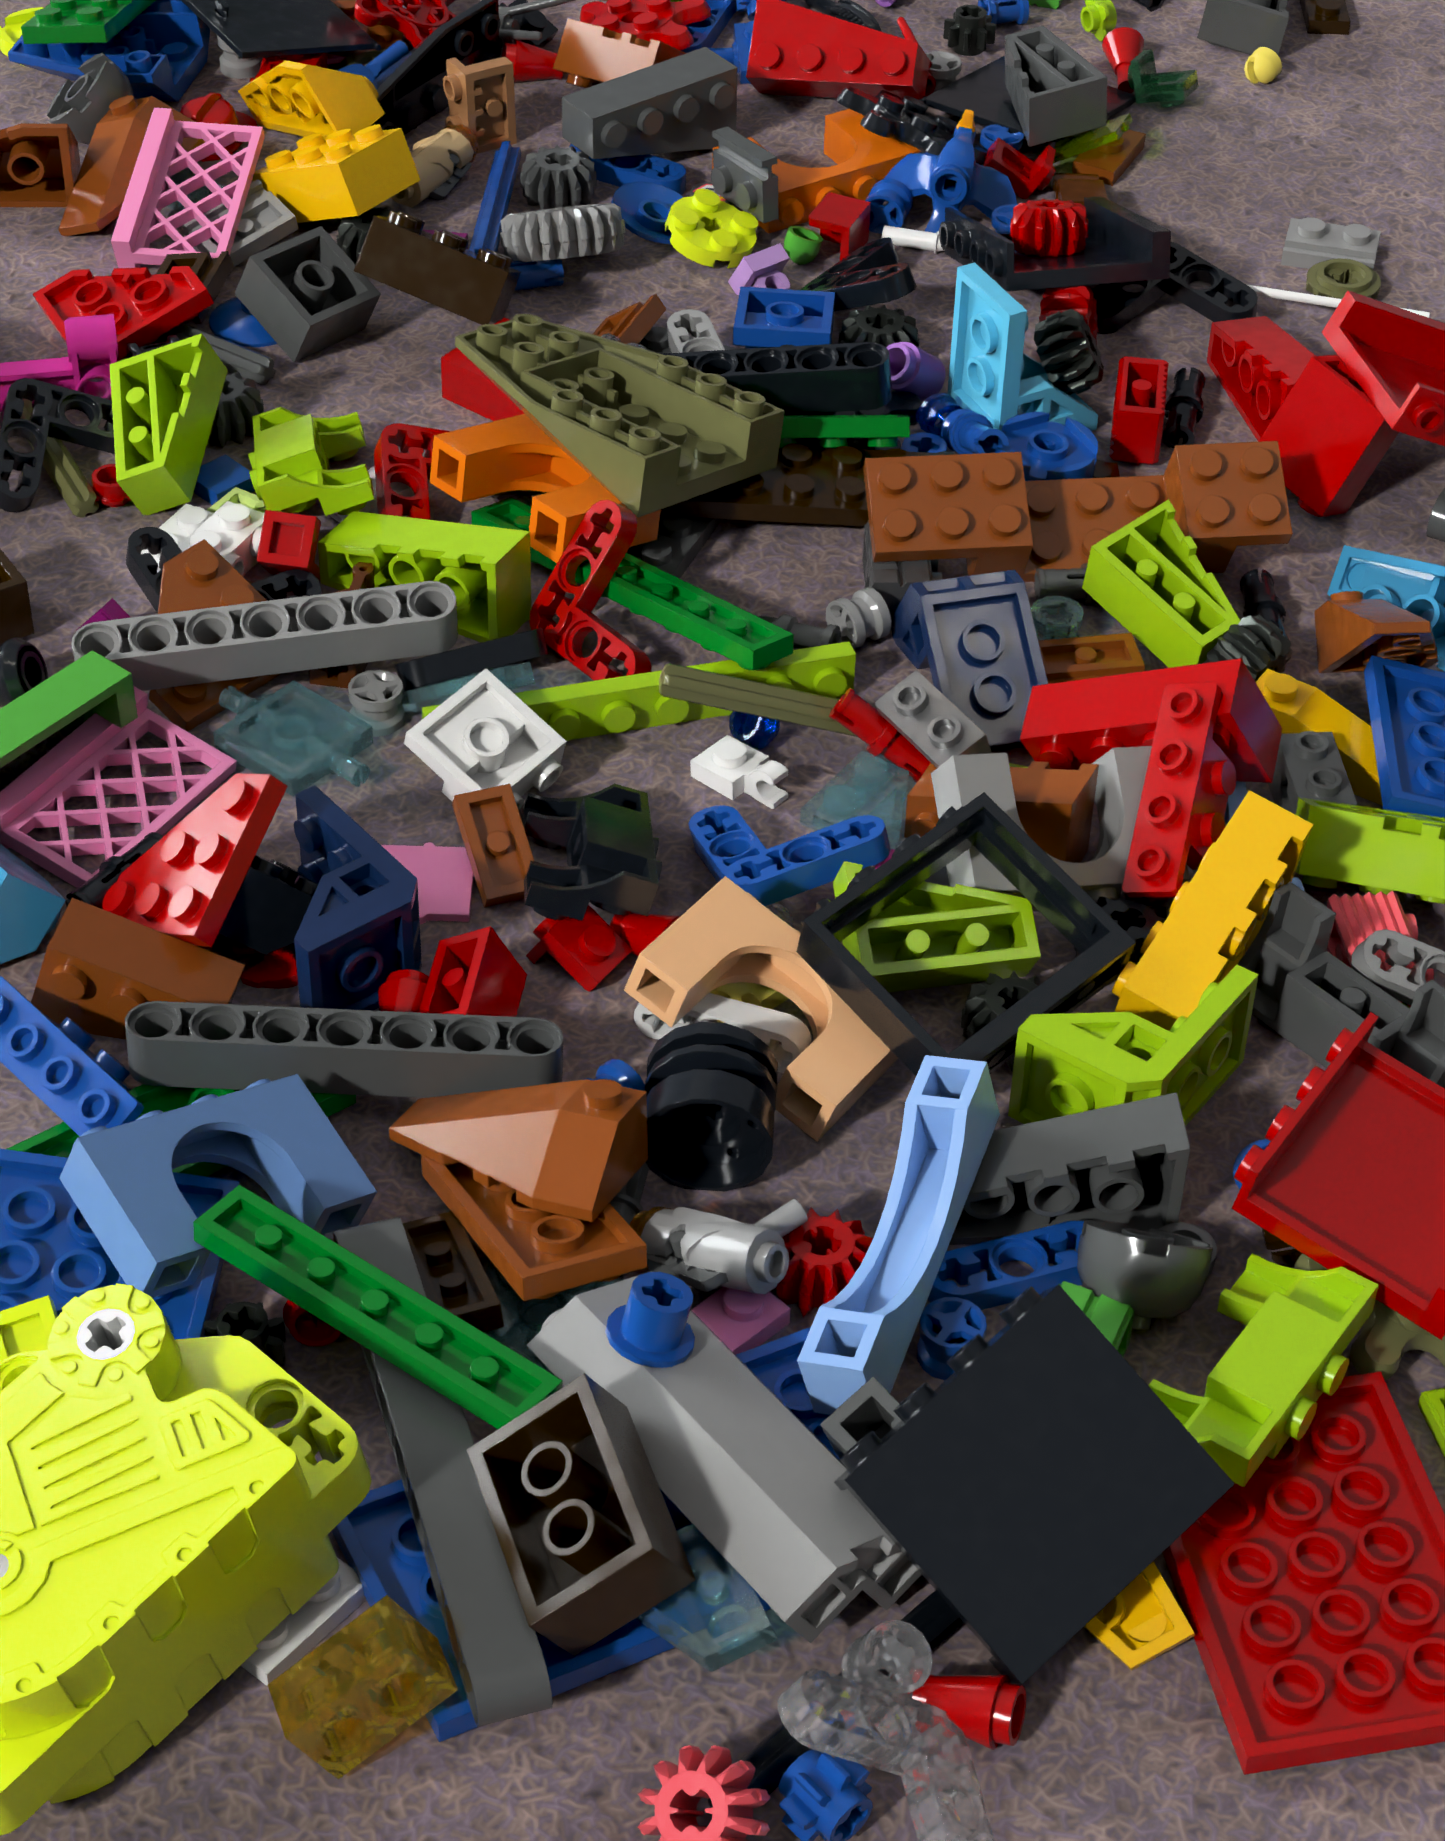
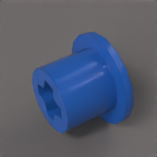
(653, 1322)

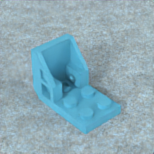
(988, 358)

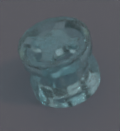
(1057, 617)

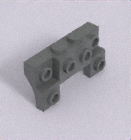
(1315, 995)

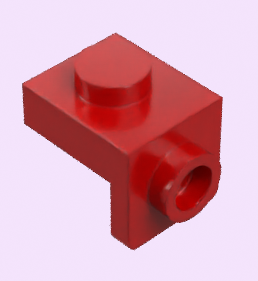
(1021, 171)
(582, 948)

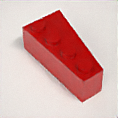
(819, 55)
(1256, 366)
(1088, 717)

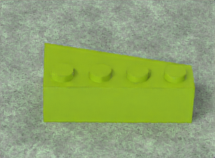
(479, 563)

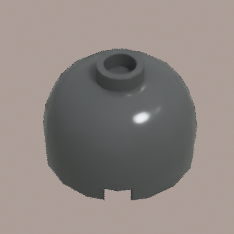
(89, 97)
(1148, 1270)

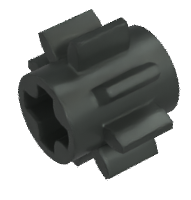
(969, 30)
(252, 1324)

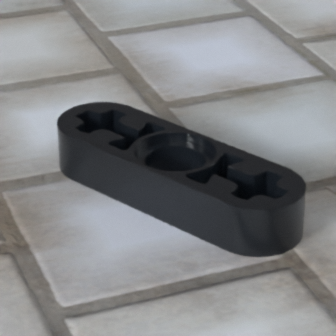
(472, 659)

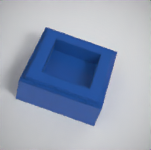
(220, 477)

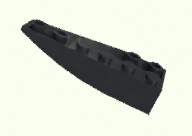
(413, 86)

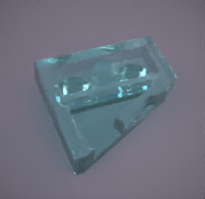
(713, 1616)

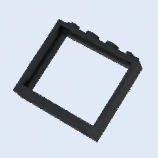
(984, 825)

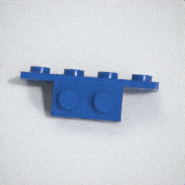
(60, 1067)

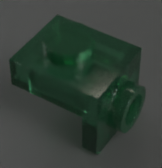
(1166, 87)

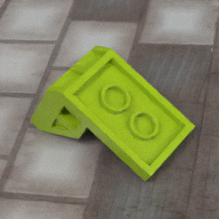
(1092, 1061)

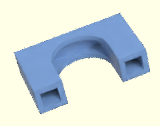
(266, 1131)

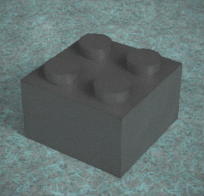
(307, 293)

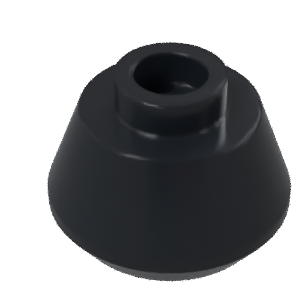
(20, 669)

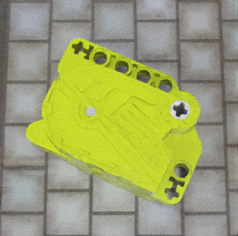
(147, 1533)

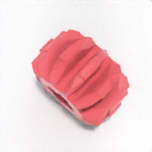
(704, 1777)

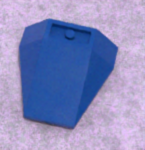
(156, 52)

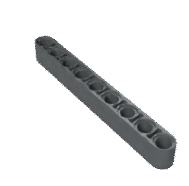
(470, 1576)

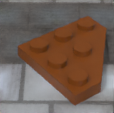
(199, 581)

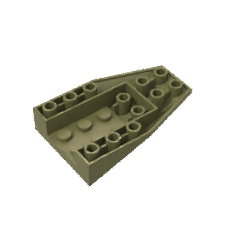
(626, 413)

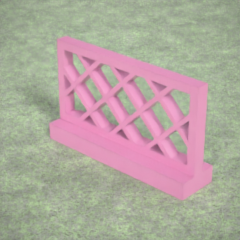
(148, 193)
(68, 772)

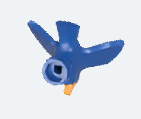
(954, 176)

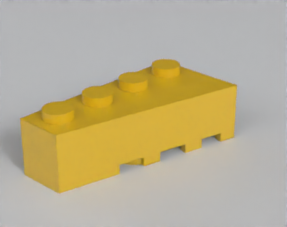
(1214, 913)

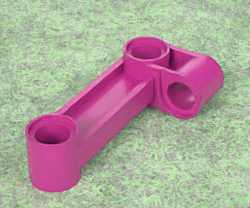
(90, 352)

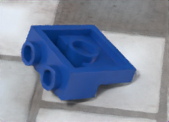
(783, 317)

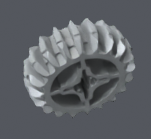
(563, 232)

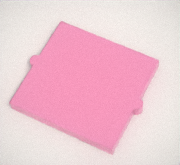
(442, 879)

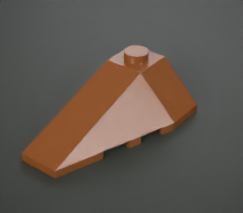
(110, 164)
(38, 165)
(1356, 628)
(554, 1142)

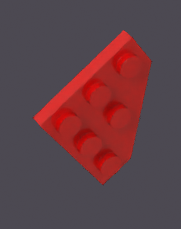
(141, 301)
(198, 866)

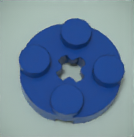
(1051, 448)

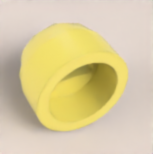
(1262, 66)

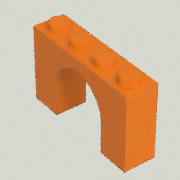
(860, 159)
(520, 456)

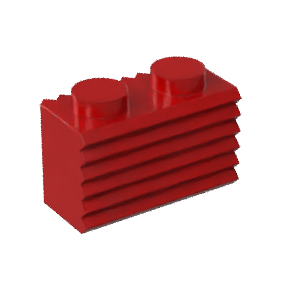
(1139, 410)

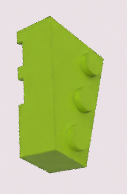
(164, 420)
(1159, 588)
(1373, 849)
(943, 936)

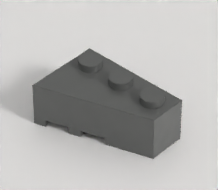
(1052, 87)

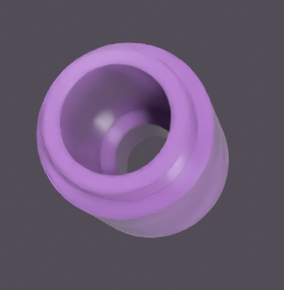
(915, 370)

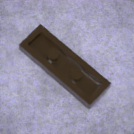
(453, 1271)

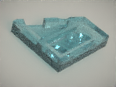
(511, 676)
(861, 788)

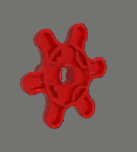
(649, 18)
(414, 21)

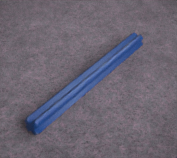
(496, 198)

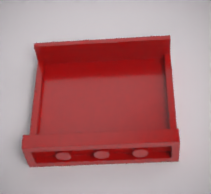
(1395, 361)
(1360, 1176)

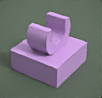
(762, 270)

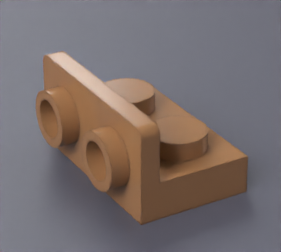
(482, 100)

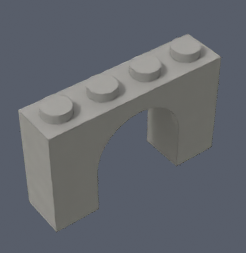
(1117, 804)

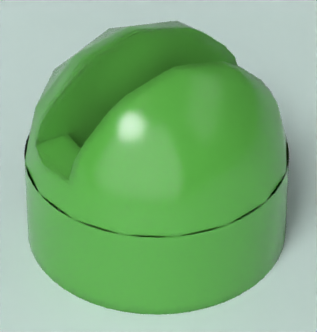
(802, 244)

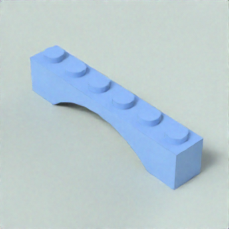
(938, 1157)

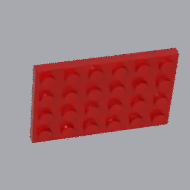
(1323, 1591)

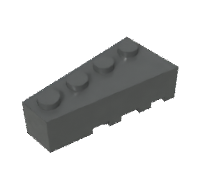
(1245, 24)
(654, 108)
(1091, 1164)

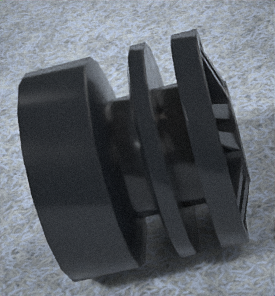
(710, 1107)

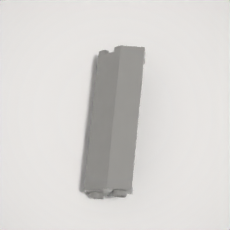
(737, 1466)

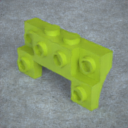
(293, 462)
(1277, 1364)

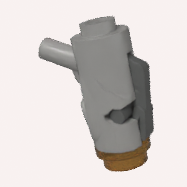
(718, 1250)

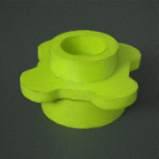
(1098, 17)

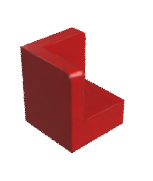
(842, 221)
(289, 542)

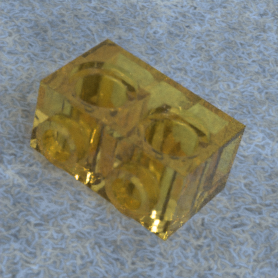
(362, 1687)

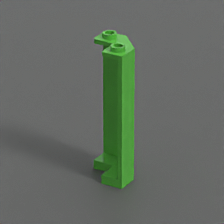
(65, 703)

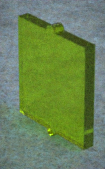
(1094, 138)

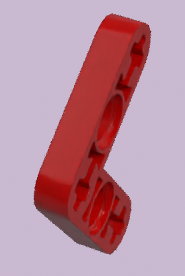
(404, 467)
(576, 616)

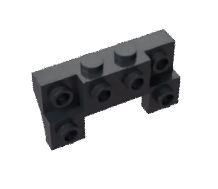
(607, 853)

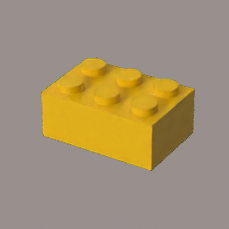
(340, 173)

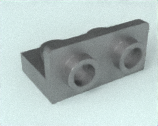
(930, 720)

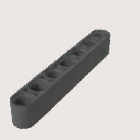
(339, 1049)

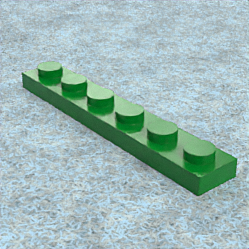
(373, 1308)

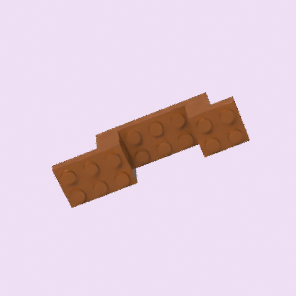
(1000, 522)

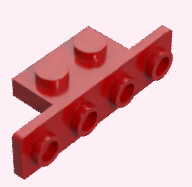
(1181, 793)

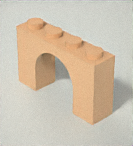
(740, 940)

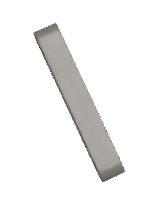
(277, 635)

